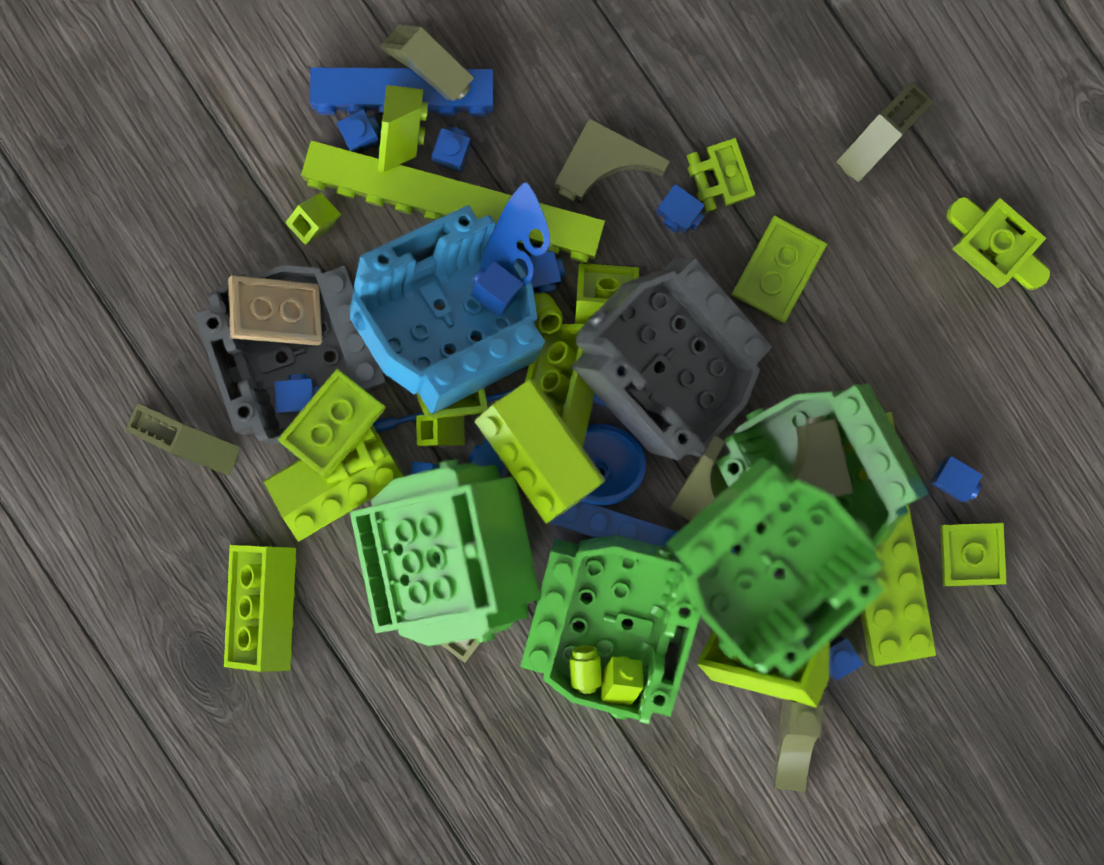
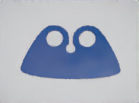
(515, 224)

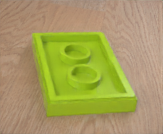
(779, 269)
(331, 423)

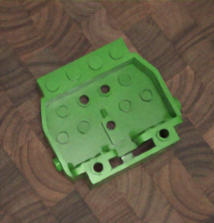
(876, 448)
(808, 534)
(483, 546)
(625, 582)

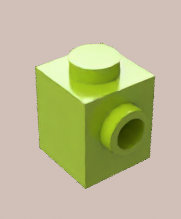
(313, 218)
(446, 431)
(622, 680)

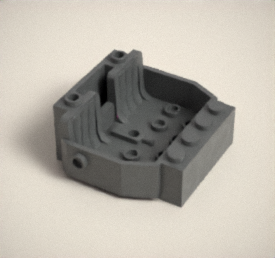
(258, 362)
(694, 389)

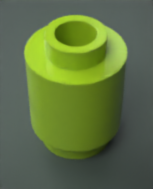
(548, 313)
(585, 669)

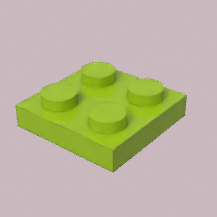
(973, 554)

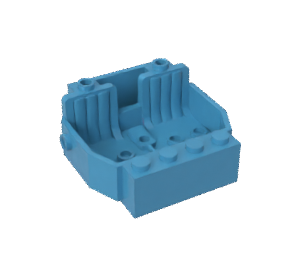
(409, 336)

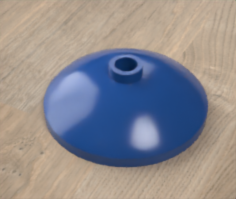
(619, 461)

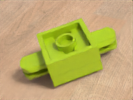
(998, 243)

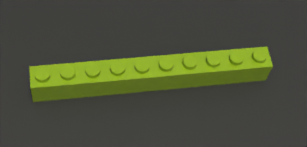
(439, 196)

